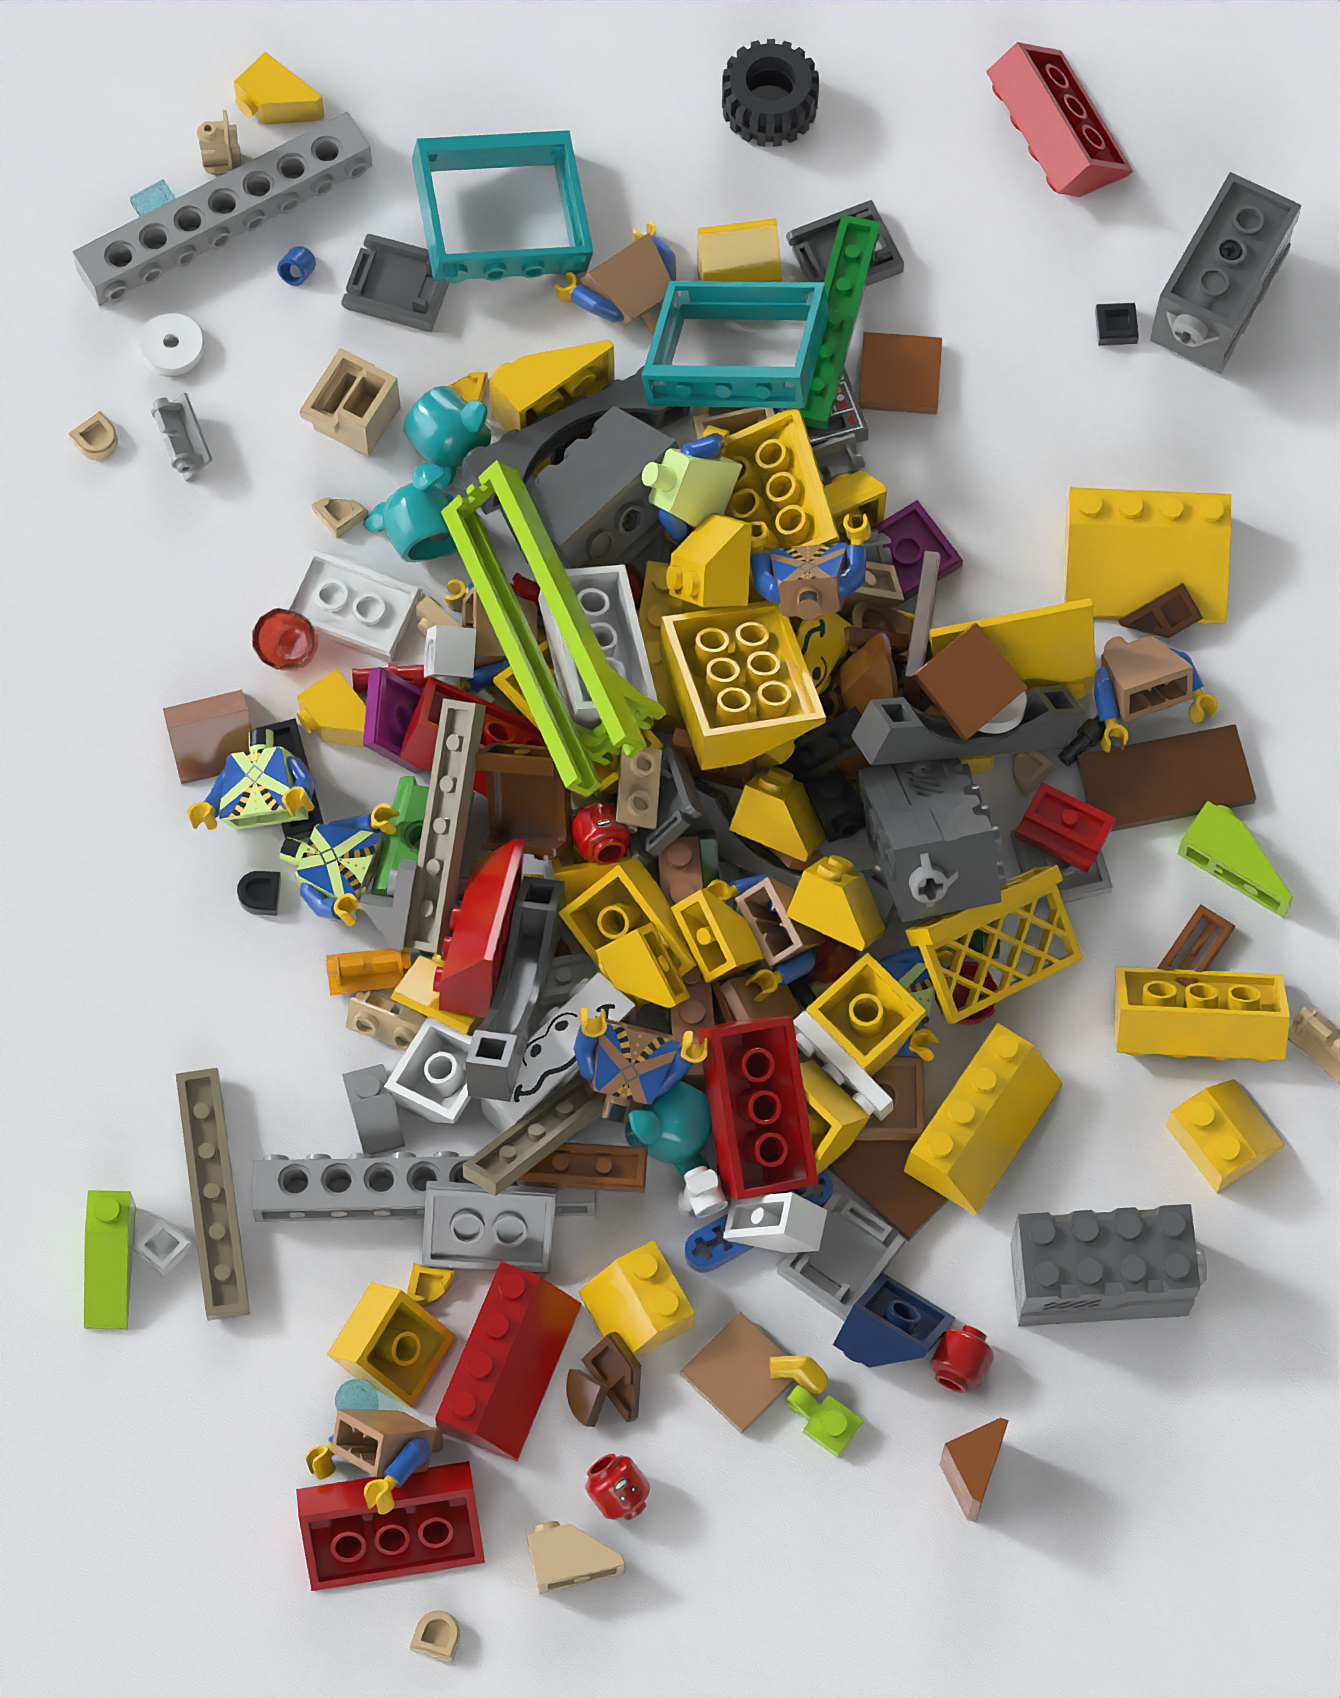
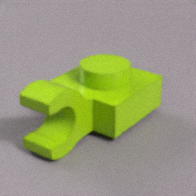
(829, 1423)

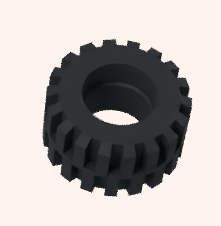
(774, 66)

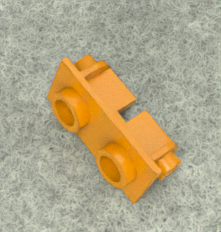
(367, 970)

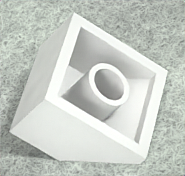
(433, 1073)

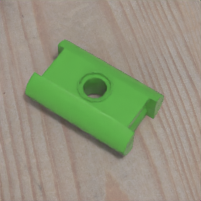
(411, 804)

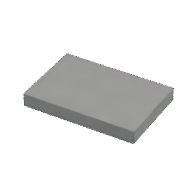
(478, 1230)

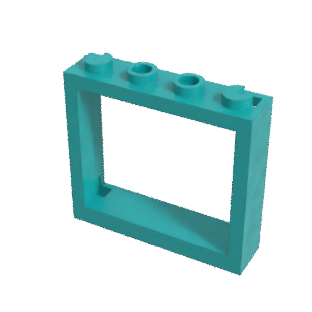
(502, 152)
(735, 385)

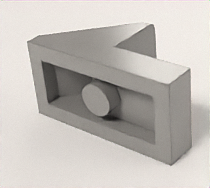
(391, 913)
(373, 1110)

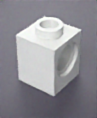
(450, 654)

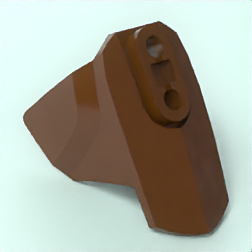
(865, 676)

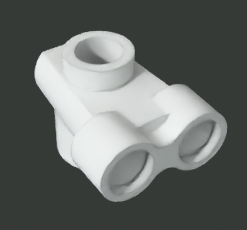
(701, 1194)

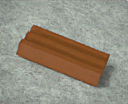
(1214, 921)

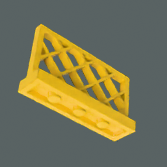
(1016, 893)

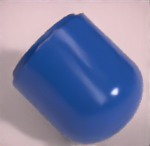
(302, 259)

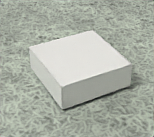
(162, 1246)

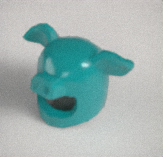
(446, 429)
(415, 515)
(673, 1127)

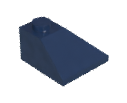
(891, 1325)

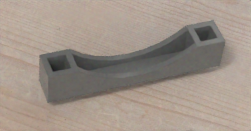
(533, 444)
(901, 733)
(758, 860)
(505, 1032)

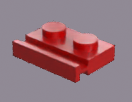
(1065, 827)

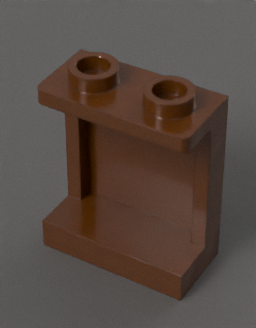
(525, 799)

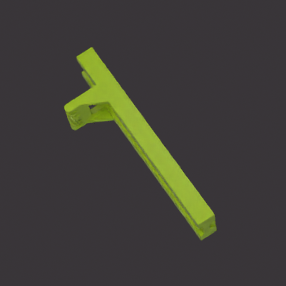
(616, 700)

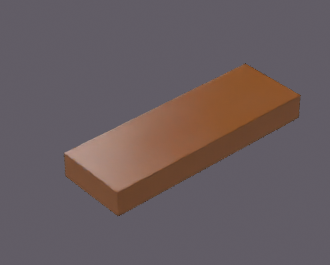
(591, 1168)

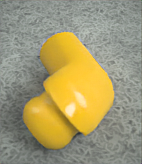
(802, 1370)

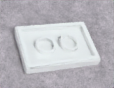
(353, 603)

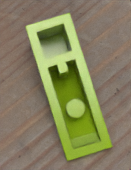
(1229, 852)
(108, 1258)

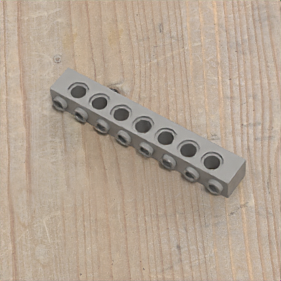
(233, 191)
(360, 1202)

